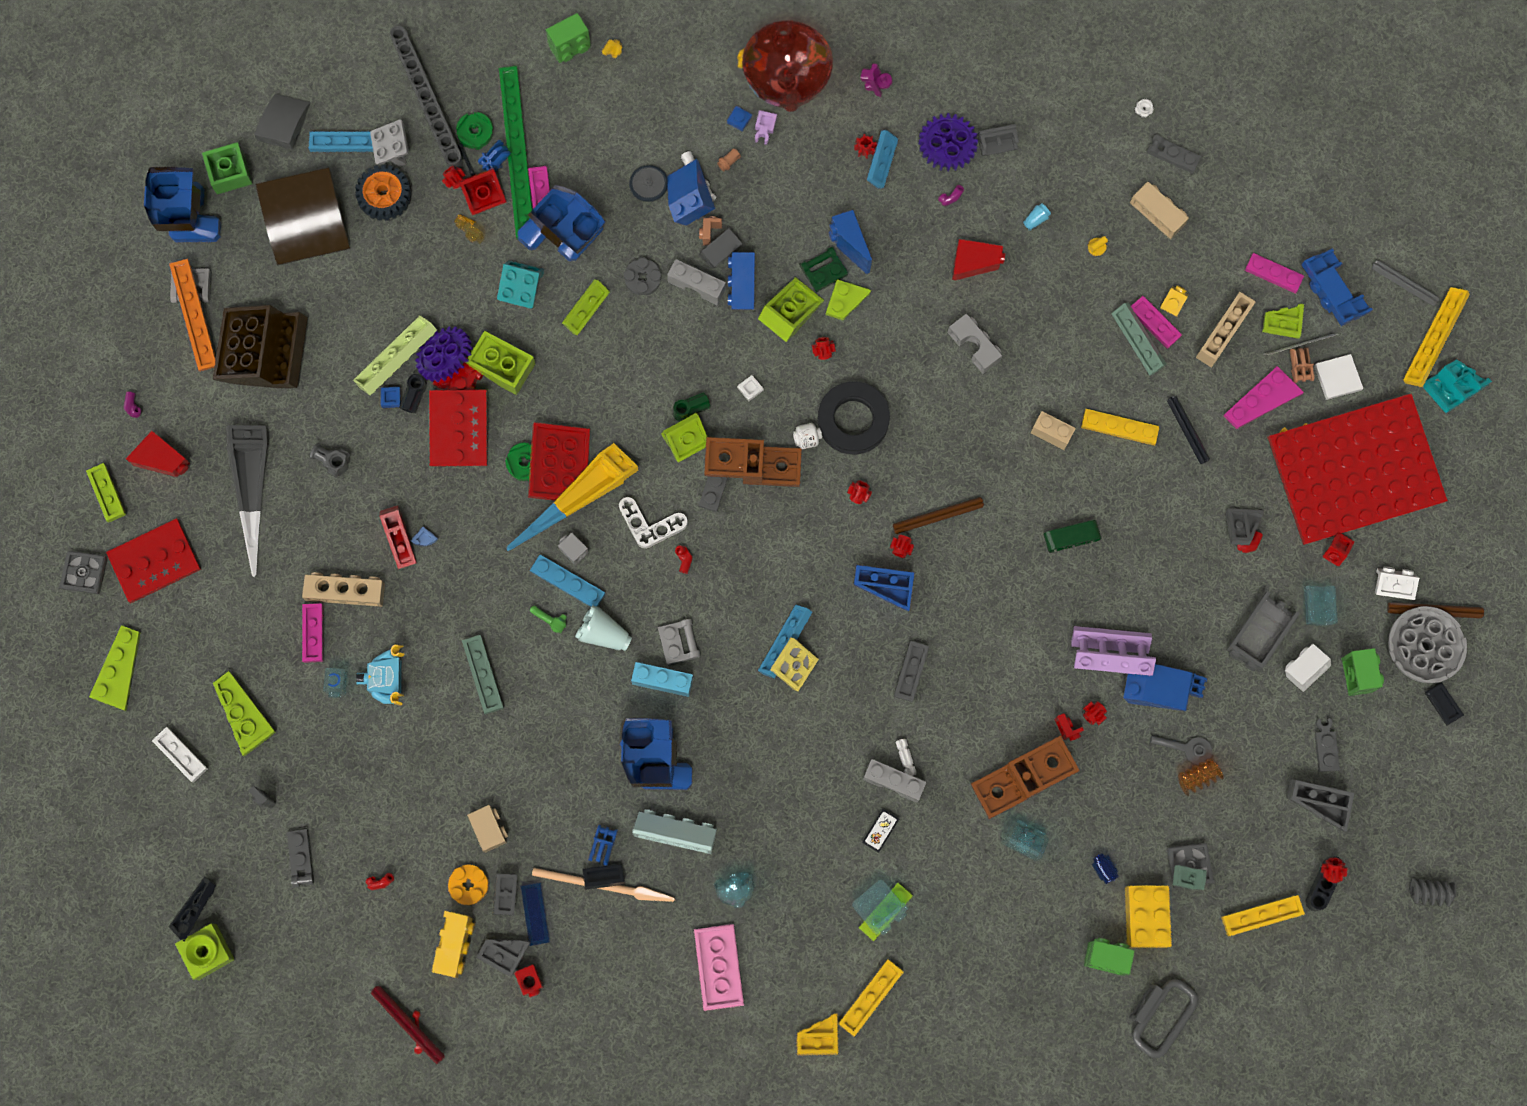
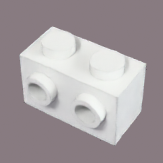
(1307, 667)

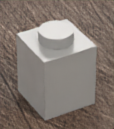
(573, 548)

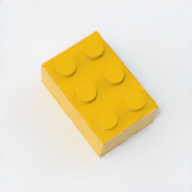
(1148, 916)

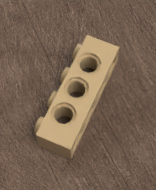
(1225, 329)
(314, 582)

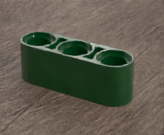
(1072, 535)

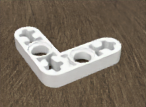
(645, 530)

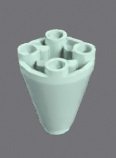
(602, 630)

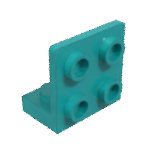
(519, 283)

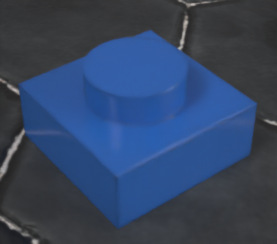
(739, 118)
(390, 397)

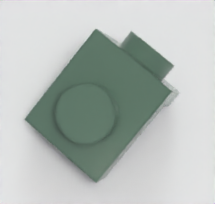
(1189, 878)

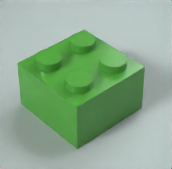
(568, 38)
(227, 168)
(1362, 672)
(1109, 957)

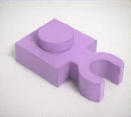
(765, 124)

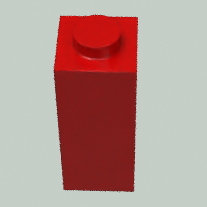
(976, 258)
(158, 456)

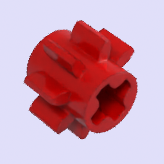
(865, 151)
(452, 177)
(823, 348)
(859, 492)
(901, 546)
(1094, 713)
(1334, 870)

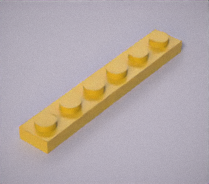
(1436, 337)

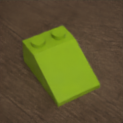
(790, 309)
(501, 362)

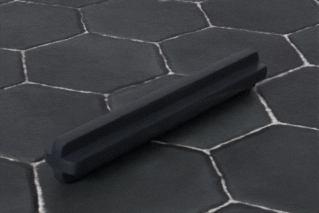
(1188, 429)

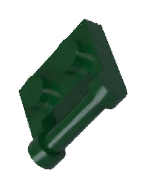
(827, 274)

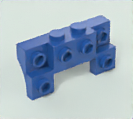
(1332, 290)

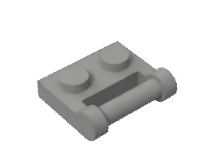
(202, 281)
(672, 643)

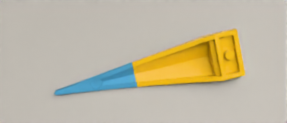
(600, 477)

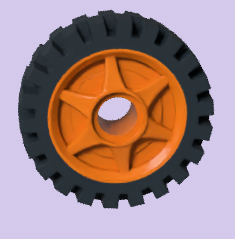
(380, 180)

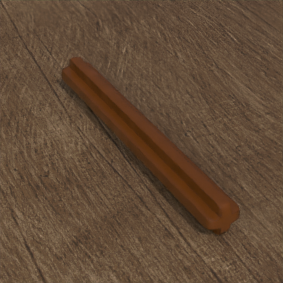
(938, 515)
(1454, 611)

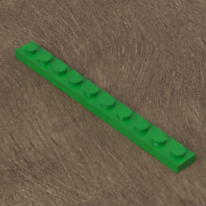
(516, 145)

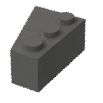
(1324, 802)

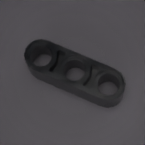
(1318, 891)

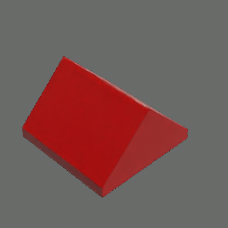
(482, 191)

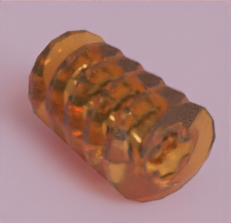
(1199, 775)

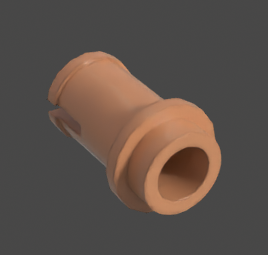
(725, 162)

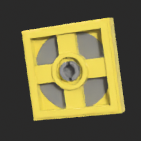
(794, 664)

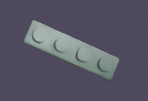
(1139, 338)
(482, 674)

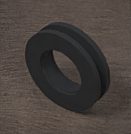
(861, 393)

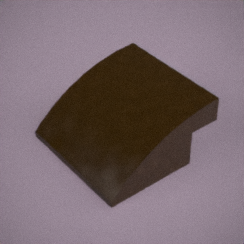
(303, 216)
(260, 347)

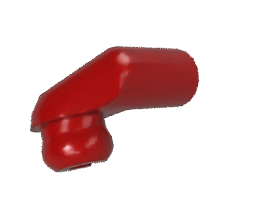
(1253, 545)
(685, 557)
(373, 884)

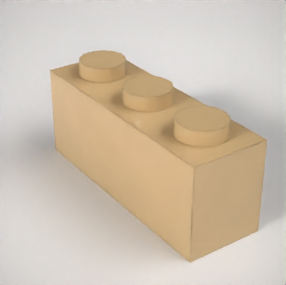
(1159, 210)

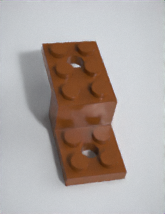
(752, 462)
(1024, 777)

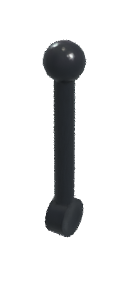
(460, 146)

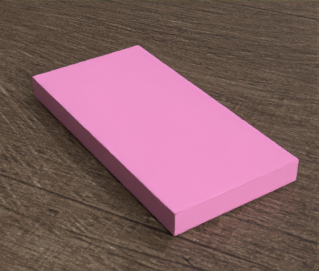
(718, 967)

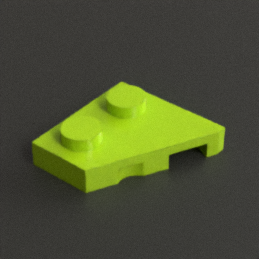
(845, 299)
(1284, 322)

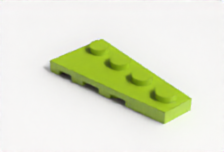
(116, 674)
(245, 718)

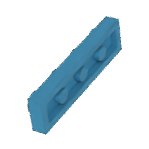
(340, 142)
(567, 581)
(791, 629)

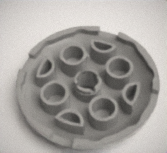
(1440, 632)

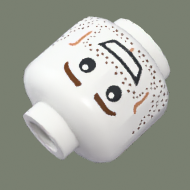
(807, 436)

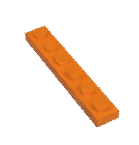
(193, 314)

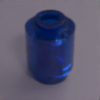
(1105, 868)

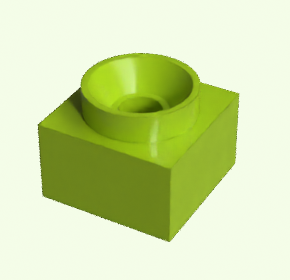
(217, 956)

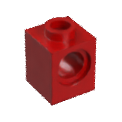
(521, 976)

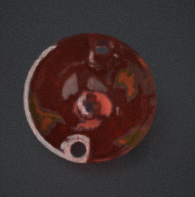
(803, 60)

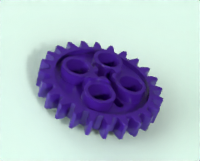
(956, 129)
(444, 354)

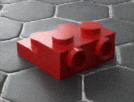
(463, 380)

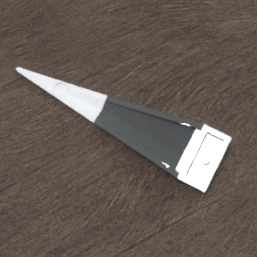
(247, 461)

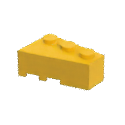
(453, 944)

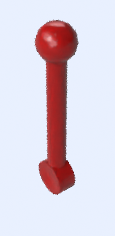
(416, 1014)

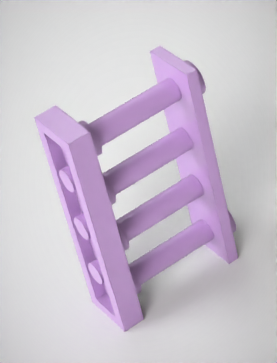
(1113, 640)

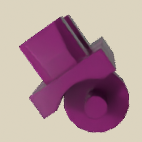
(876, 80)

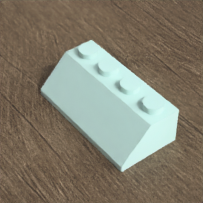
(675, 832)

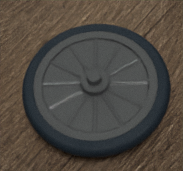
(648, 183)

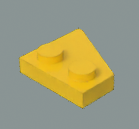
(819, 1039)

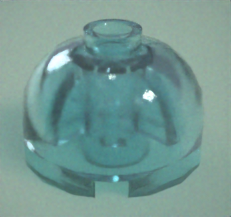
(736, 889)

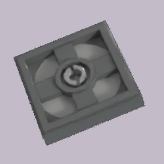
(83, 572)
(1191, 856)

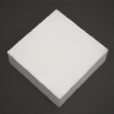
(750, 388)

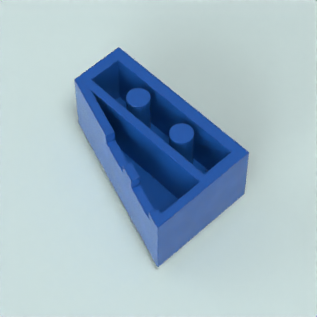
(741, 281)
(886, 584)

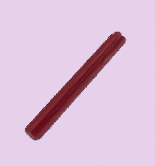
(407, 1024)

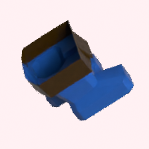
(176, 205)
(565, 221)
(659, 749)

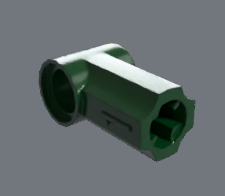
(692, 405)

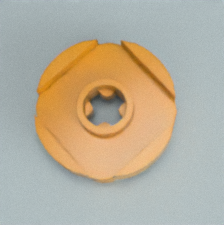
(475, 893)

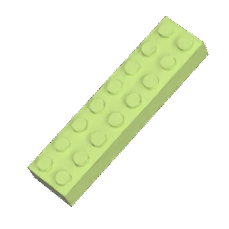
(395, 355)

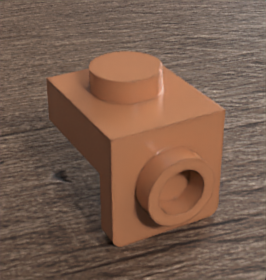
(708, 223)

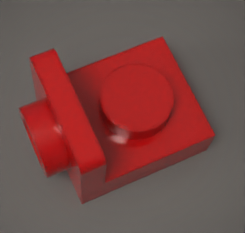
(1338, 549)
(1064, 725)

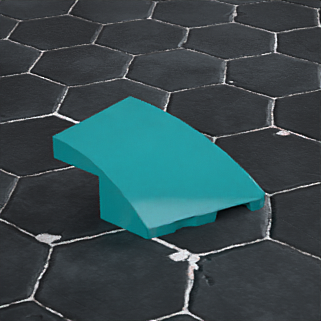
(1455, 385)

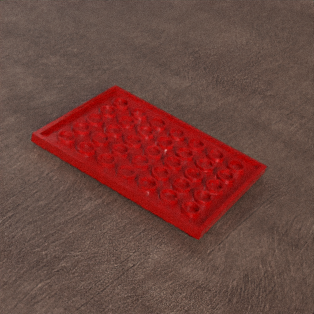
(1357, 469)

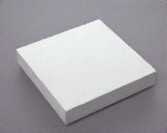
(1338, 377)

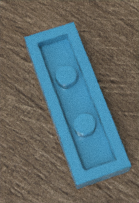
(882, 159)

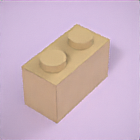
(1053, 430)
(487, 828)

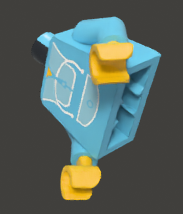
(384, 676)

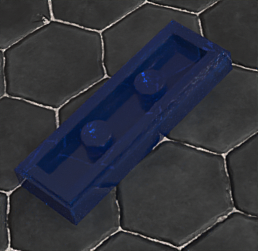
(535, 914)

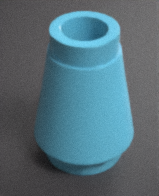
(1037, 216)

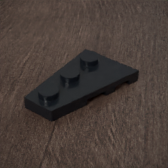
(192, 909)

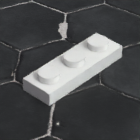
(179, 754)

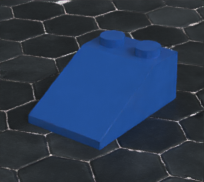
(688, 194)
(849, 239)
(1165, 689)

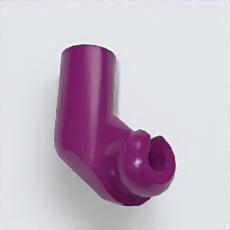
(953, 197)
(130, 407)

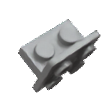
(390, 143)

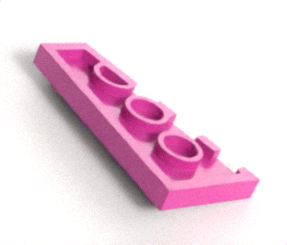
(1264, 397)

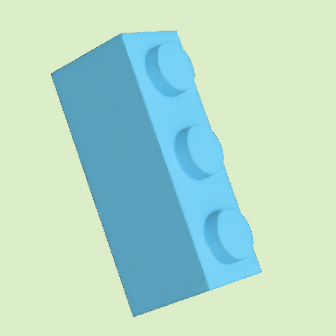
(662, 679)

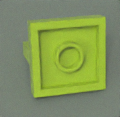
(685, 437)

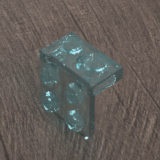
(879, 908)

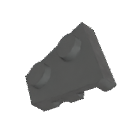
(503, 954)

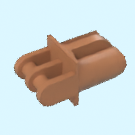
(1300, 363)

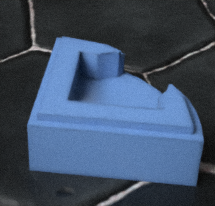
(424, 537)

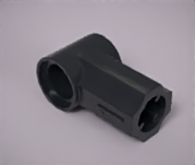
(413, 395)

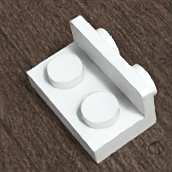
(1396, 583)

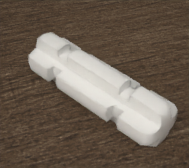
(905, 756)

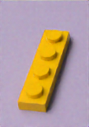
(1120, 427)
(1263, 915)
(870, 998)

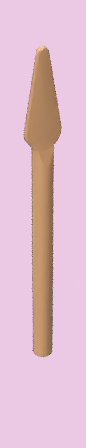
(639, 892)

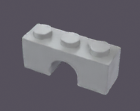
(690, 277)
(967, 330)
(895, 780)

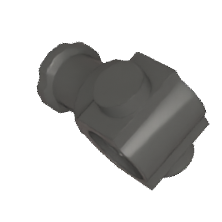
(329, 459)

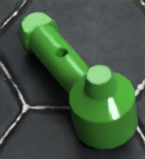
(557, 624)

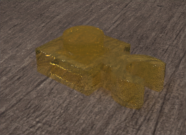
(471, 231)

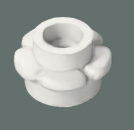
(1144, 103)

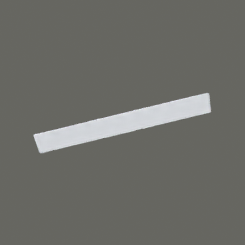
(1303, 343)

